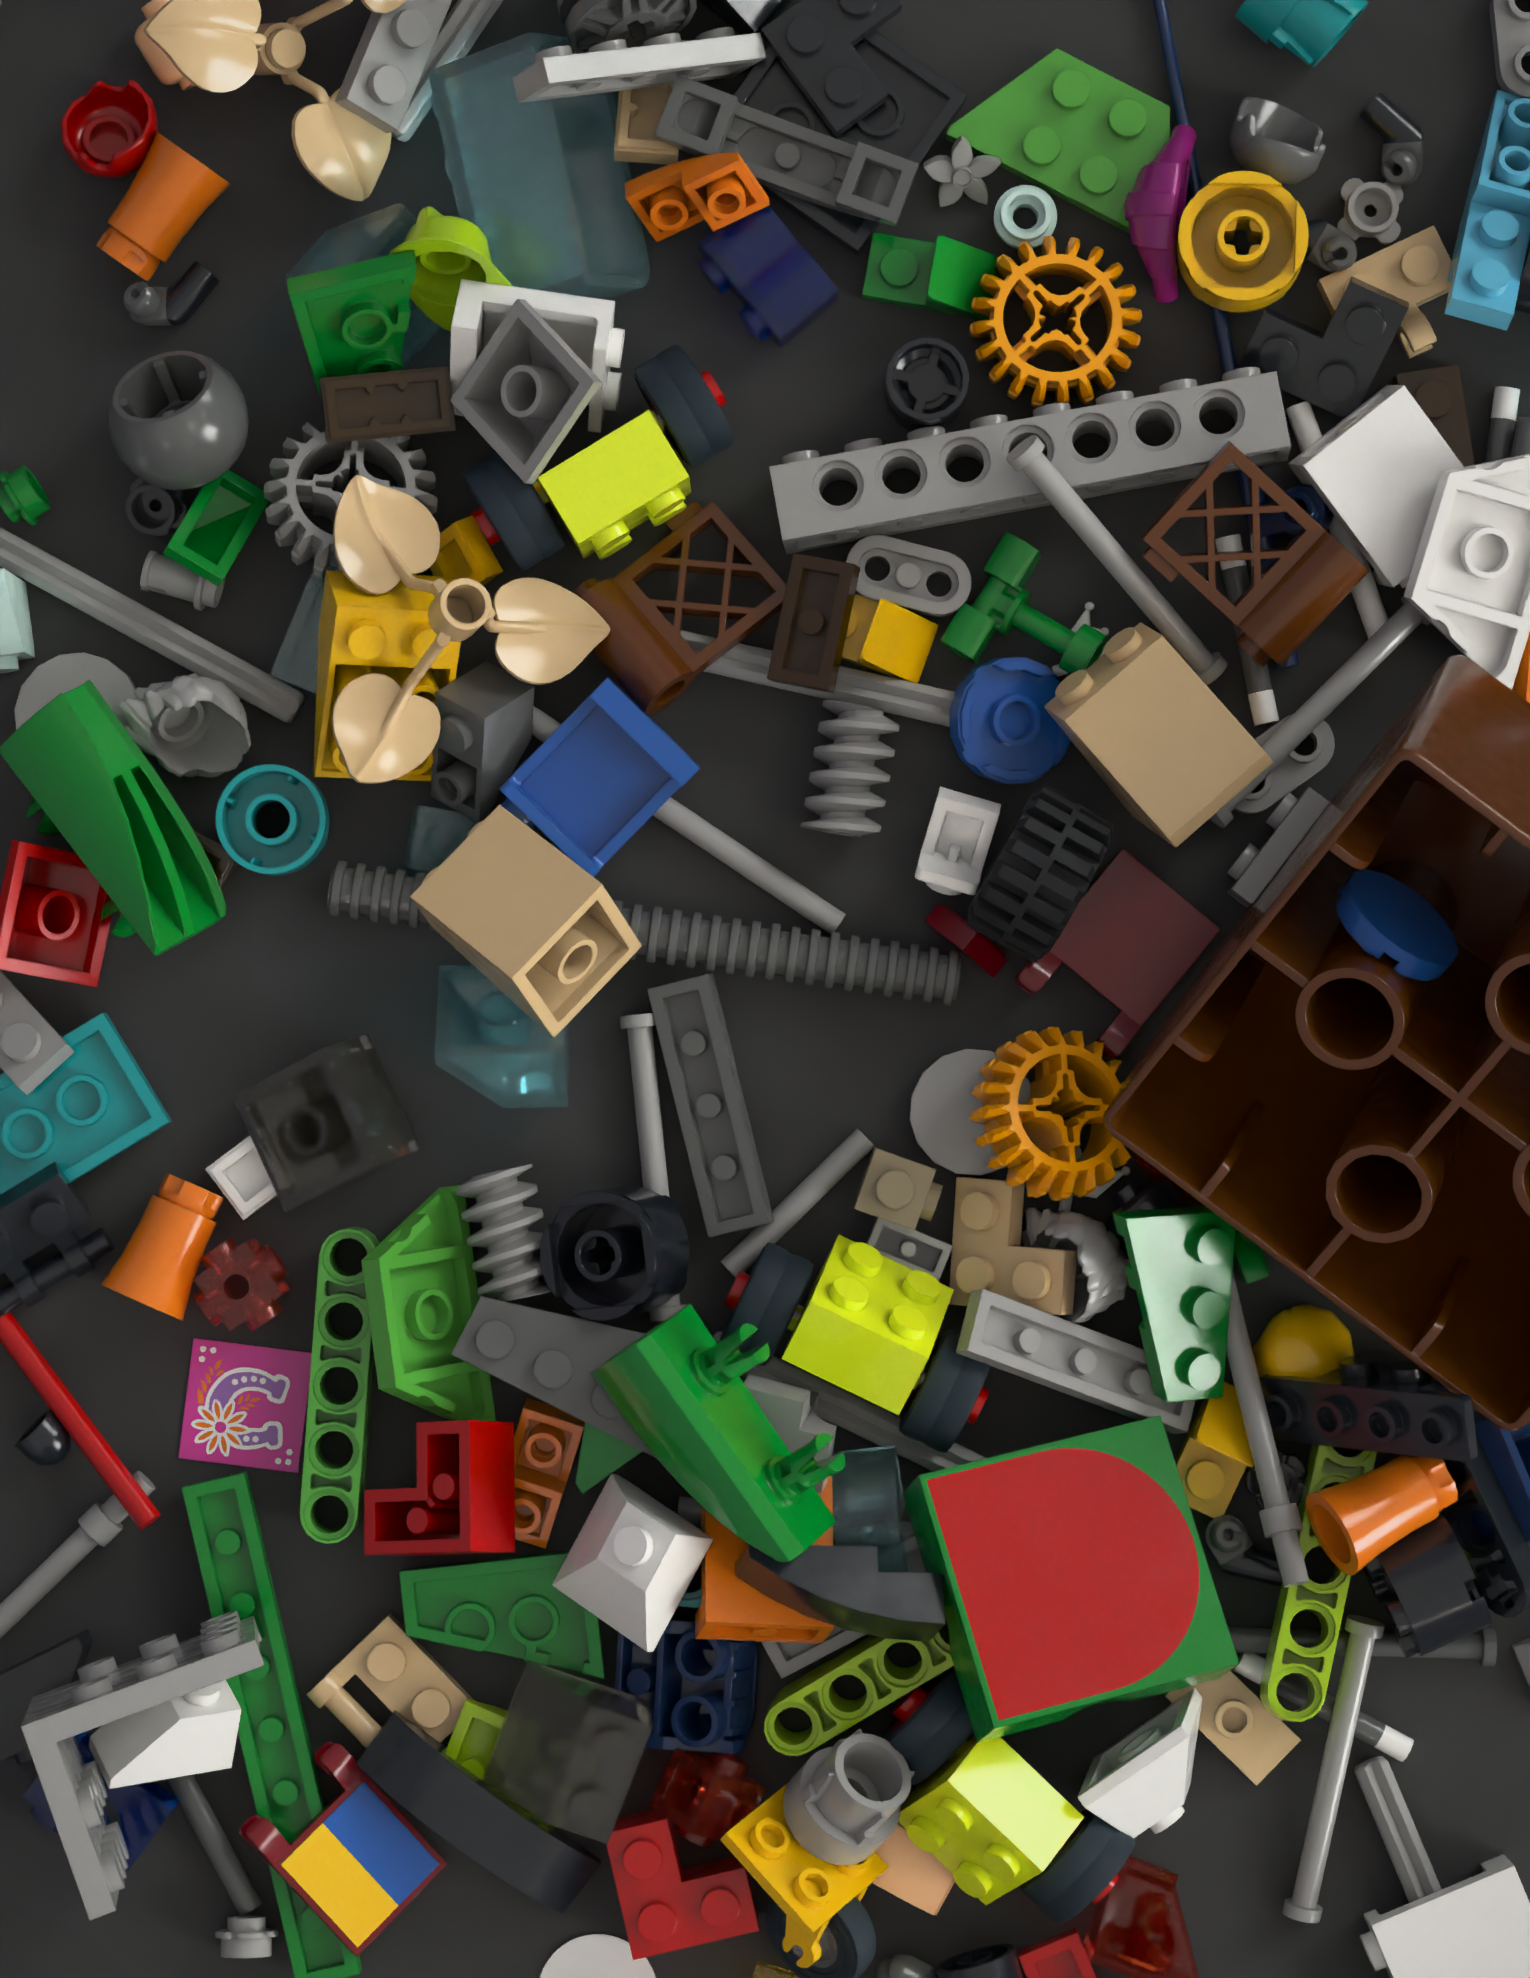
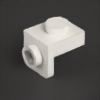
(957, 842)

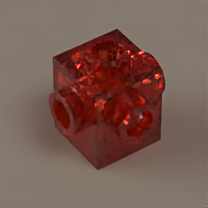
(265, 1277)
(706, 1794)

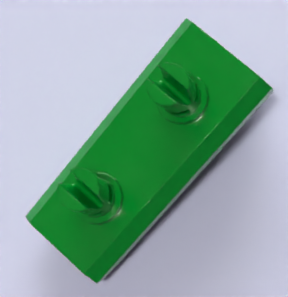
(116, 818)
(713, 1436)

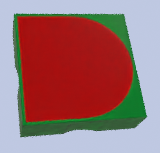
(1070, 1577)

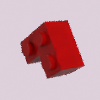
(460, 1497)
(670, 1904)

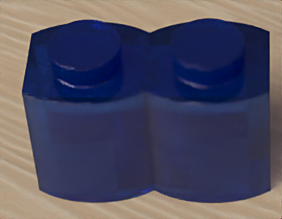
(768, 274)

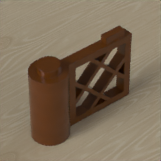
(1290, 594)
(642, 645)

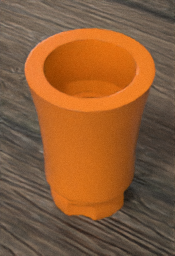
(159, 207)
(166, 1247)
(1378, 1509)

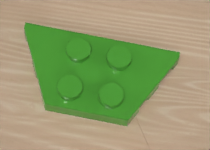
(1070, 133)
(418, 1305)

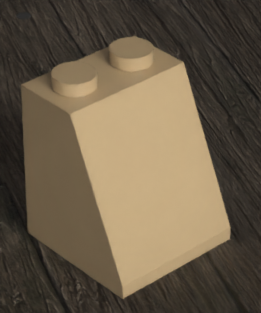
(1156, 734)
(527, 919)

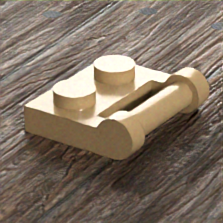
(400, 1676)

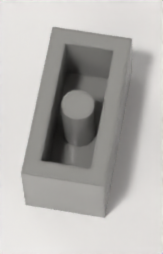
(910, 1247)

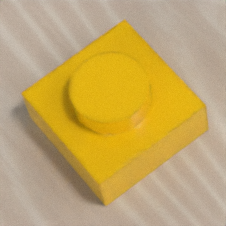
(465, 553)

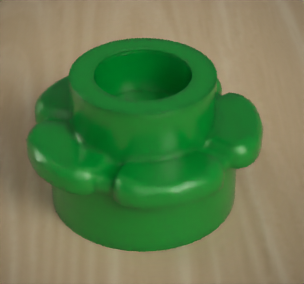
(22, 496)

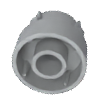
(847, 1798)

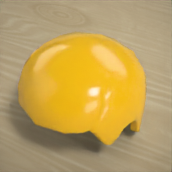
(1302, 1343)

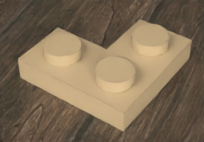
(991, 1256)

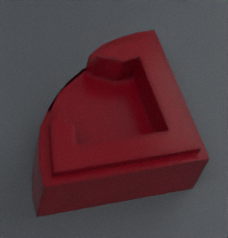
(966, 940)

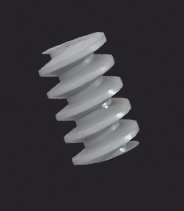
(850, 769)
(505, 1233)

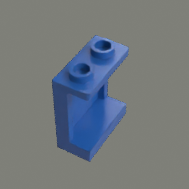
(598, 777)

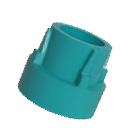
(1301, 26)
(238, 813)

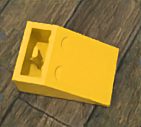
(372, 636)

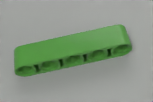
(324, 1411)

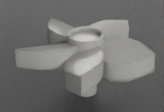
(961, 173)

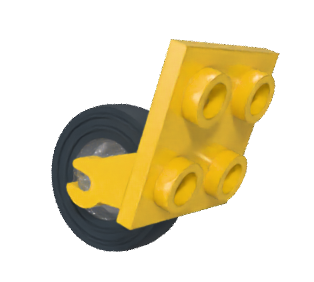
(814, 1903)

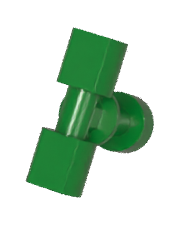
(1005, 606)

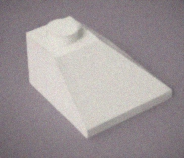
(632, 1562)
(1146, 1772)

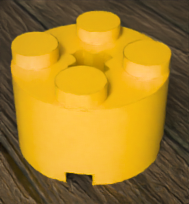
(1271, 219)

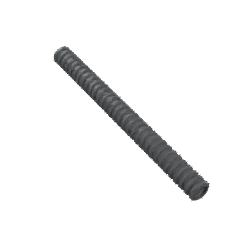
(702, 941)

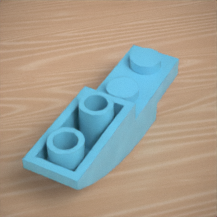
(1494, 220)

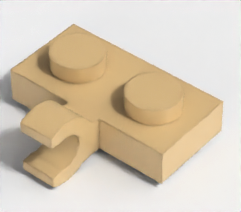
(1410, 270)

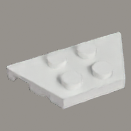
(1476, 563)

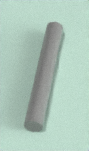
(799, 1201)

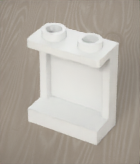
(579, 320)
(1380, 478)
(1457, 1932)

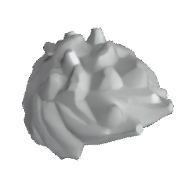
(189, 725)
(1099, 1263)

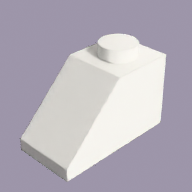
(170, 1739)

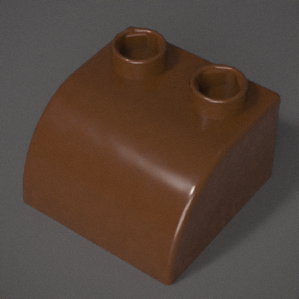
(1365, 1113)

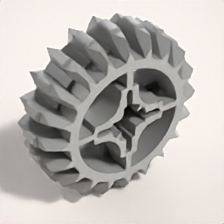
(293, 491)

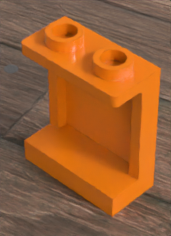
(737, 1610)

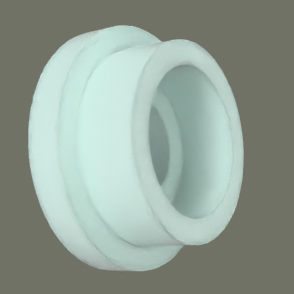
(1025, 197)

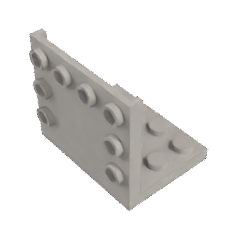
(103, 1696)

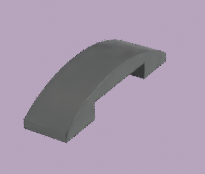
(787, 155)

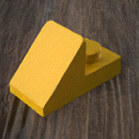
(888, 639)
(1214, 1454)

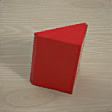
(52, 916)

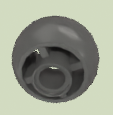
(178, 420)

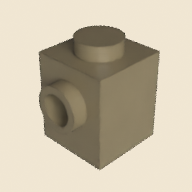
(897, 1189)

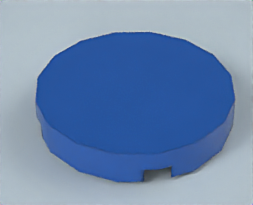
(1003, 723)
(1396, 921)

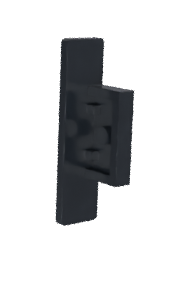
(1373, 1410)

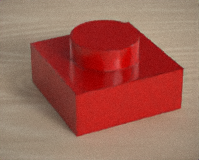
(1057, 1958)

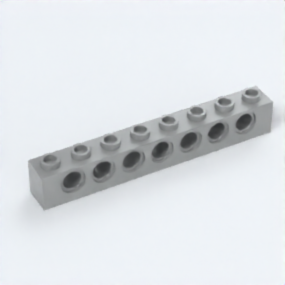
(939, 500)

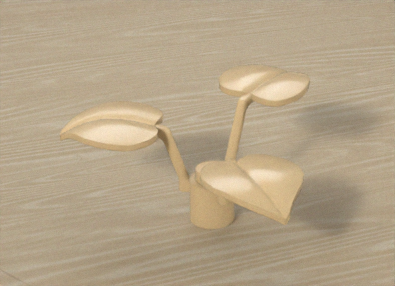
(224, 44)
(539, 626)

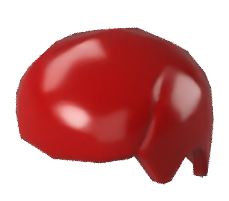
(109, 129)

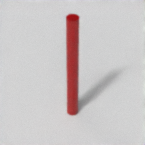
(77, 1422)

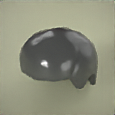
(1275, 141)

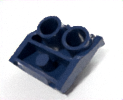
(695, 1688)

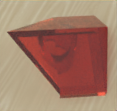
(1141, 1926)

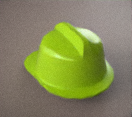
(444, 254)

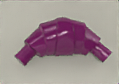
(1156, 210)

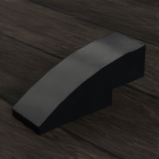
(847, 1590)

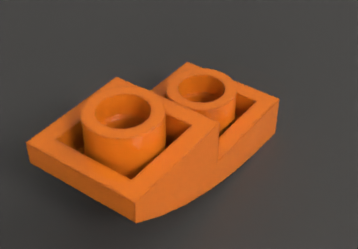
(695, 190)
(542, 1464)

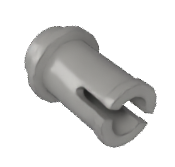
(174, 580)

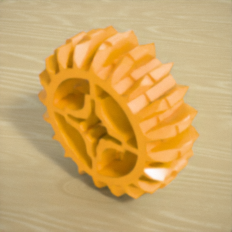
(1036, 298)
(1070, 1084)

